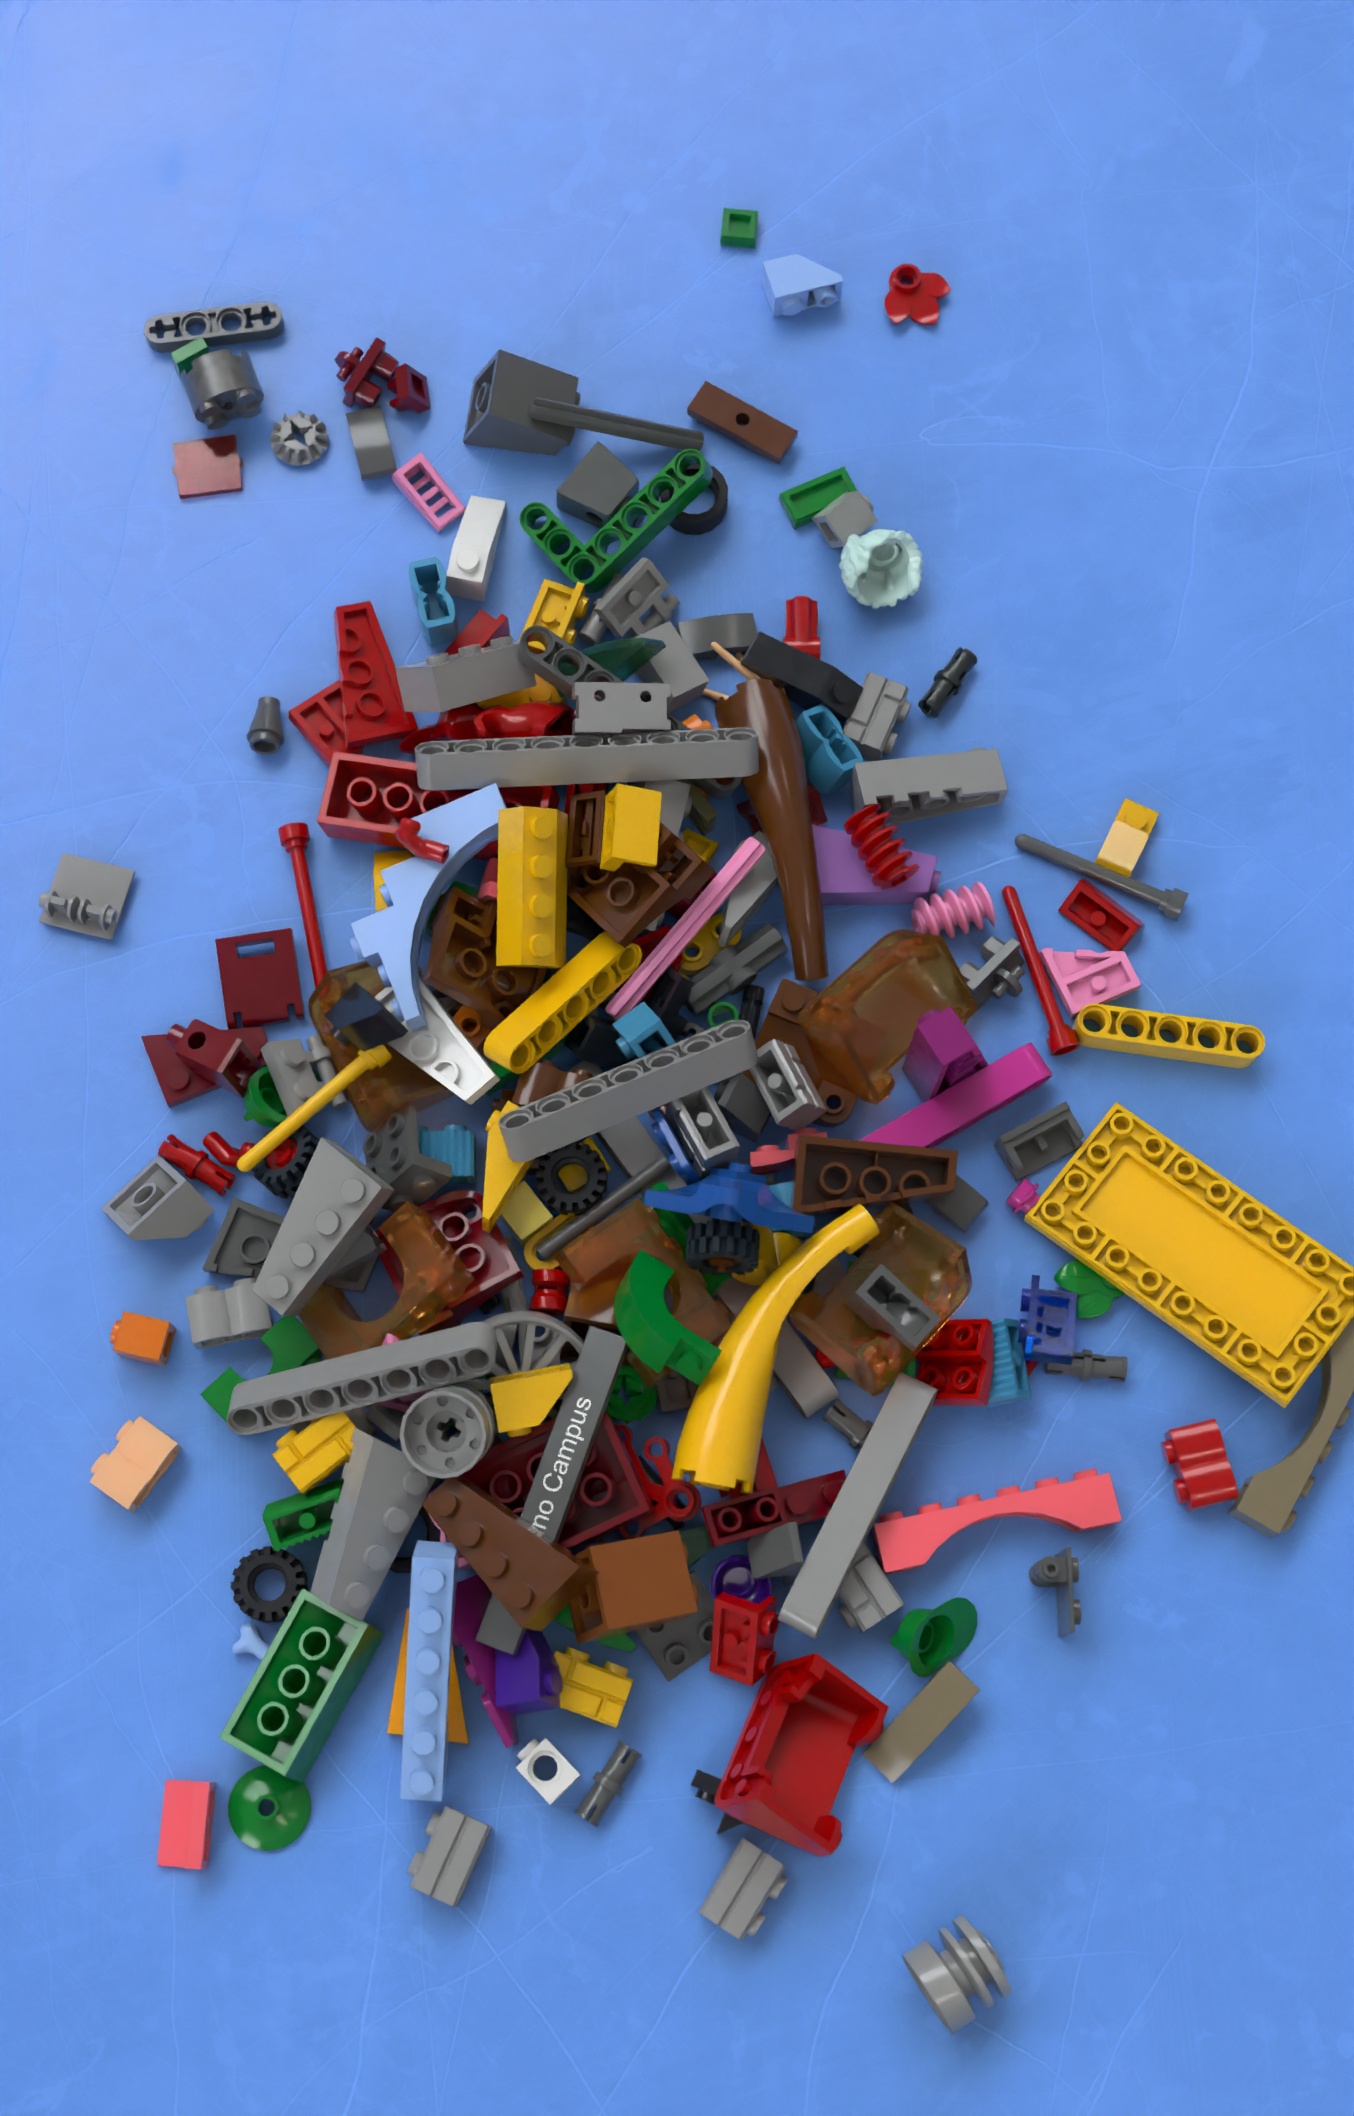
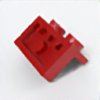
(743, 1638)

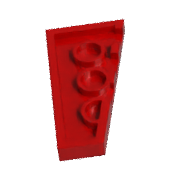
(368, 679)

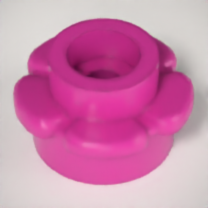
(1023, 1196)

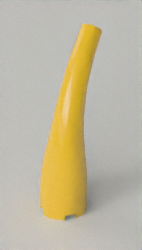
(730, 1405)

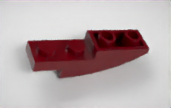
(767, 1509)

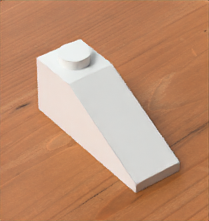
(475, 548)

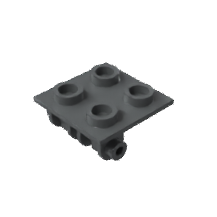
(1060, 1573)
(683, 1641)

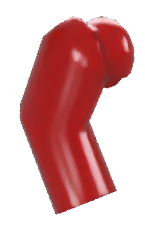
(420, 846)
(223, 1151)

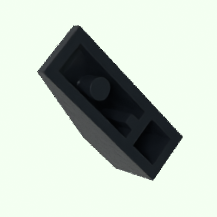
(802, 676)

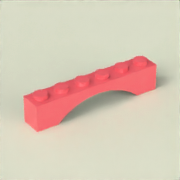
(1076, 1505)

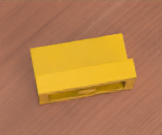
(630, 827)

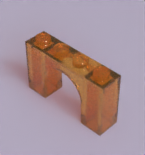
(617, 1243)
(431, 1281)

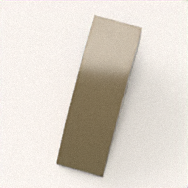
(921, 1721)

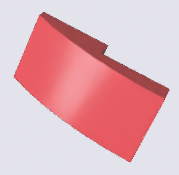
(772, 1159)

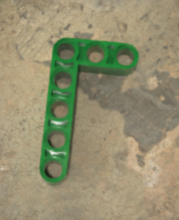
(621, 525)

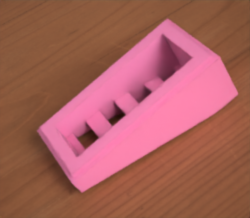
(411, 468)

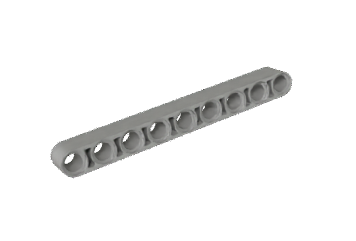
(587, 758)

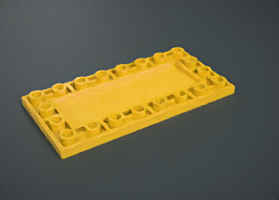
(1199, 1253)

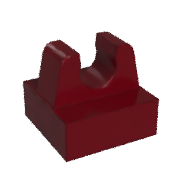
(411, 390)

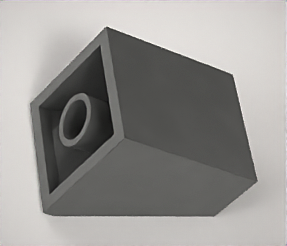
(502, 402)

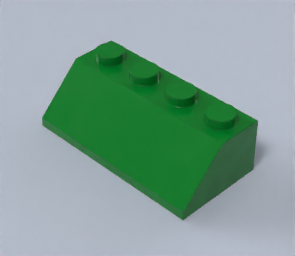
(301, 1686)

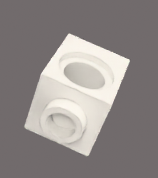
(565, 1775)

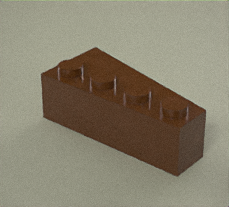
(842, 1173)

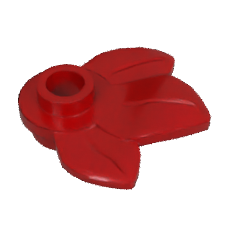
(917, 299)

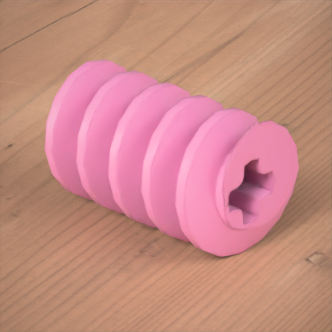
(953, 910)

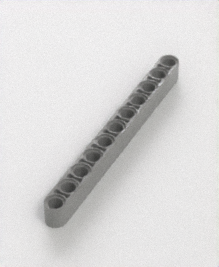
(794, 1364)

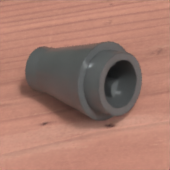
(266, 727)

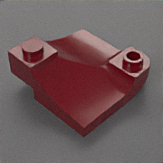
(482, 1253)

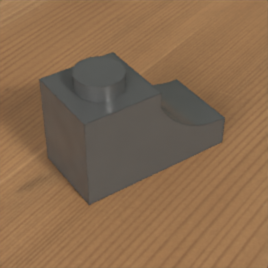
(892, 1308)

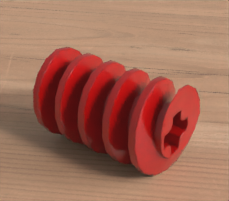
(878, 847)

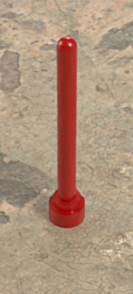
(295, 839)
(1061, 1038)

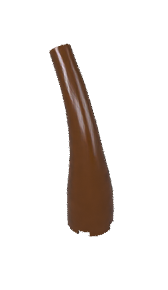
(783, 811)

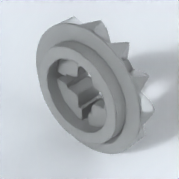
(292, 451)

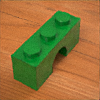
(290, 1348)

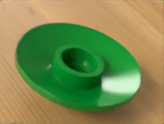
(284, 1824)

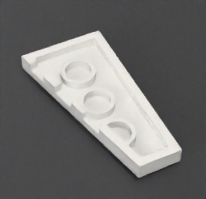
(442, 1049)

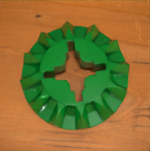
(641, 1400)

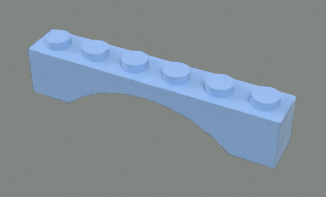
(428, 1671)

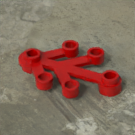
(664, 1494)

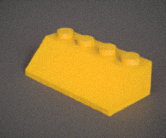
(532, 887)

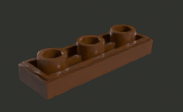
(726, 412)

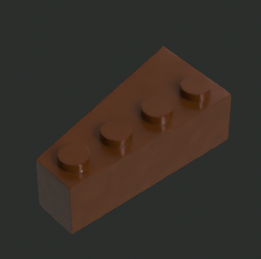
(511, 1556)

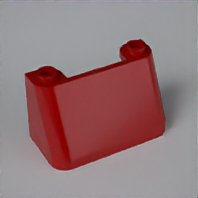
(798, 1752)

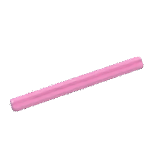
(686, 928)

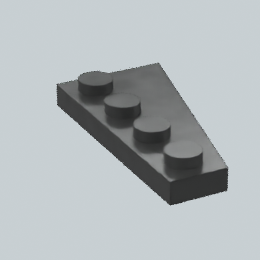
(247, 1239)

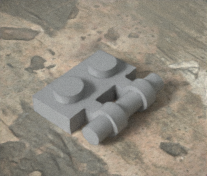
(633, 597)
(293, 1071)

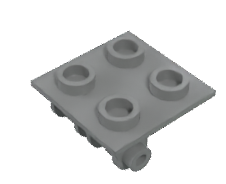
(86, 896)

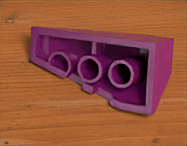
(480, 1662)

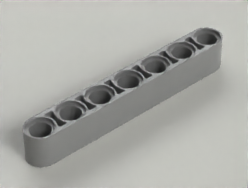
(628, 1090)
(362, 1378)
(857, 1505)

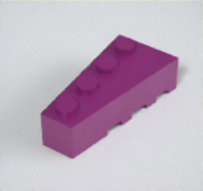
(940, 1054)

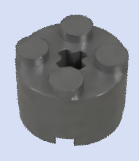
(222, 388)

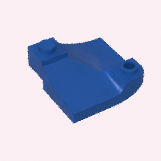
(732, 1196)

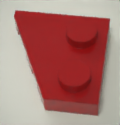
(322, 723)

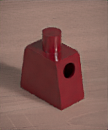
(214, 1055)

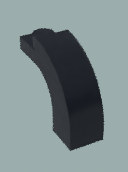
(595, 1037)

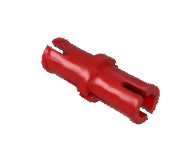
(196, 1165)

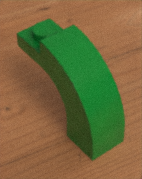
(652, 1329)

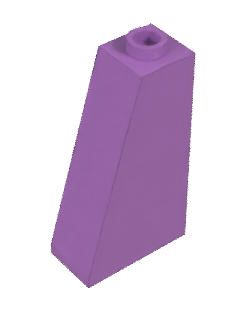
(848, 883)

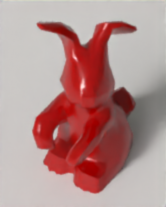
(492, 722)

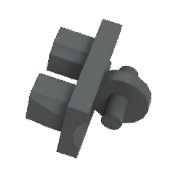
(998, 975)

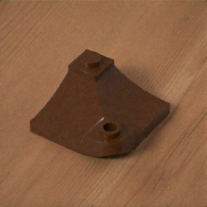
(638, 894)
(465, 960)
(783, 1025)

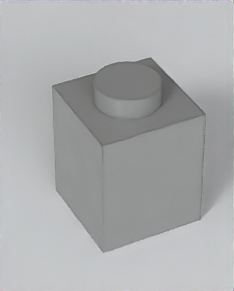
(844, 517)

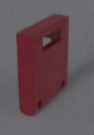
(260, 984)

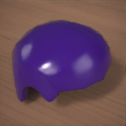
(735, 1577)

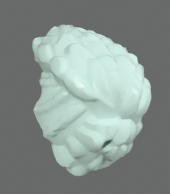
(881, 567)

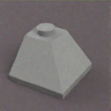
(158, 1204)

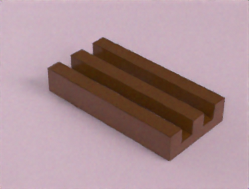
(591, 829)

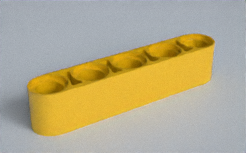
(561, 1003)
(1183, 1027)

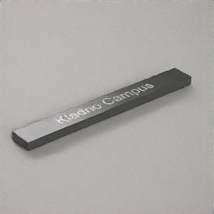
(563, 1462)

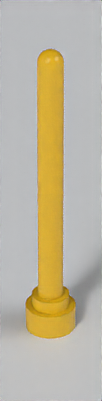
(369, 1059)

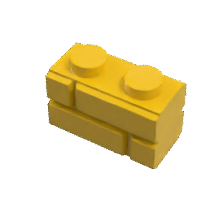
(315, 1450)
(592, 1689)

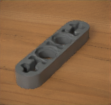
(214, 320)

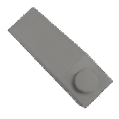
(749, 894)

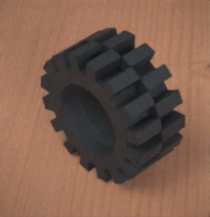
(588, 1195)
(245, 1579)

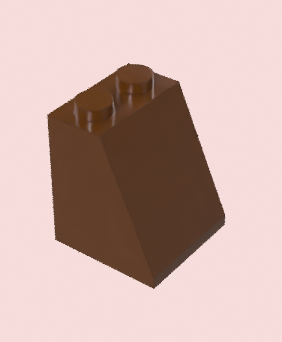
(593, 1308)

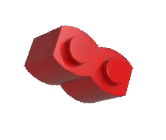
(1200, 1465)

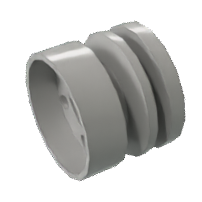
(427, 1438)
(957, 1973)

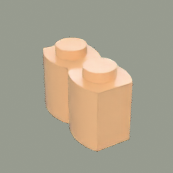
(135, 1463)

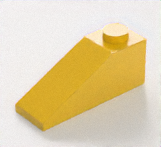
(501, 1173)

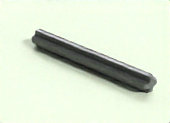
(615, 424)

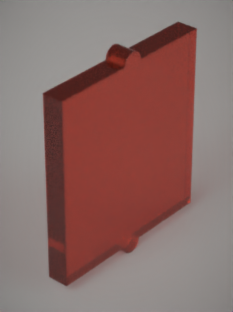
(207, 466)

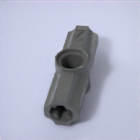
(735, 968)

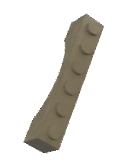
(1270, 1495)

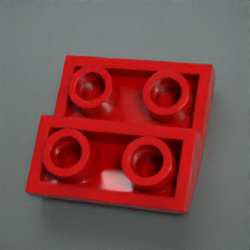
(959, 1362)

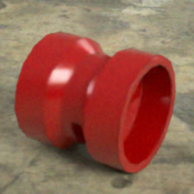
(549, 1291)

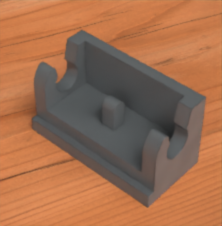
(1040, 1141)

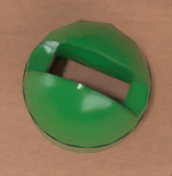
(721, 1008)

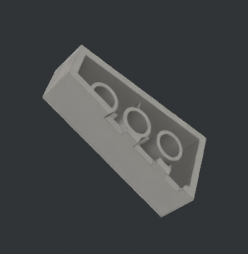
(929, 784)
(320, 1226)
(369, 1524)

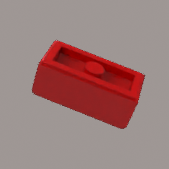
(1100, 916)

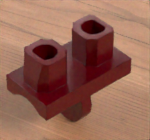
(359, 386)

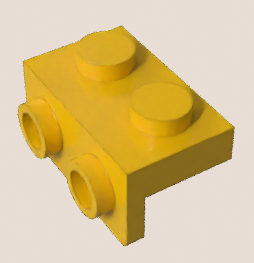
(557, 609)

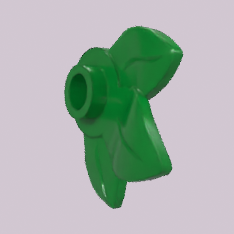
(1093, 1290)

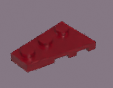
(177, 1080)

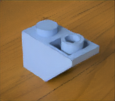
(799, 284)

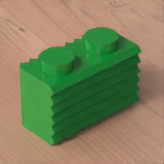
(301, 1515)

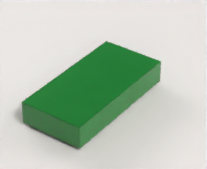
(813, 496)

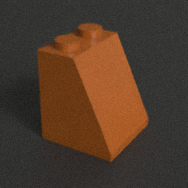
(637, 1587)

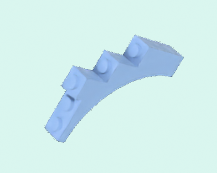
(411, 891)

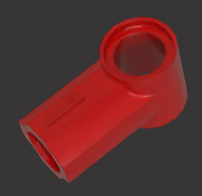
(801, 625)

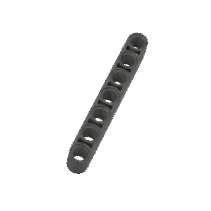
(587, 670)

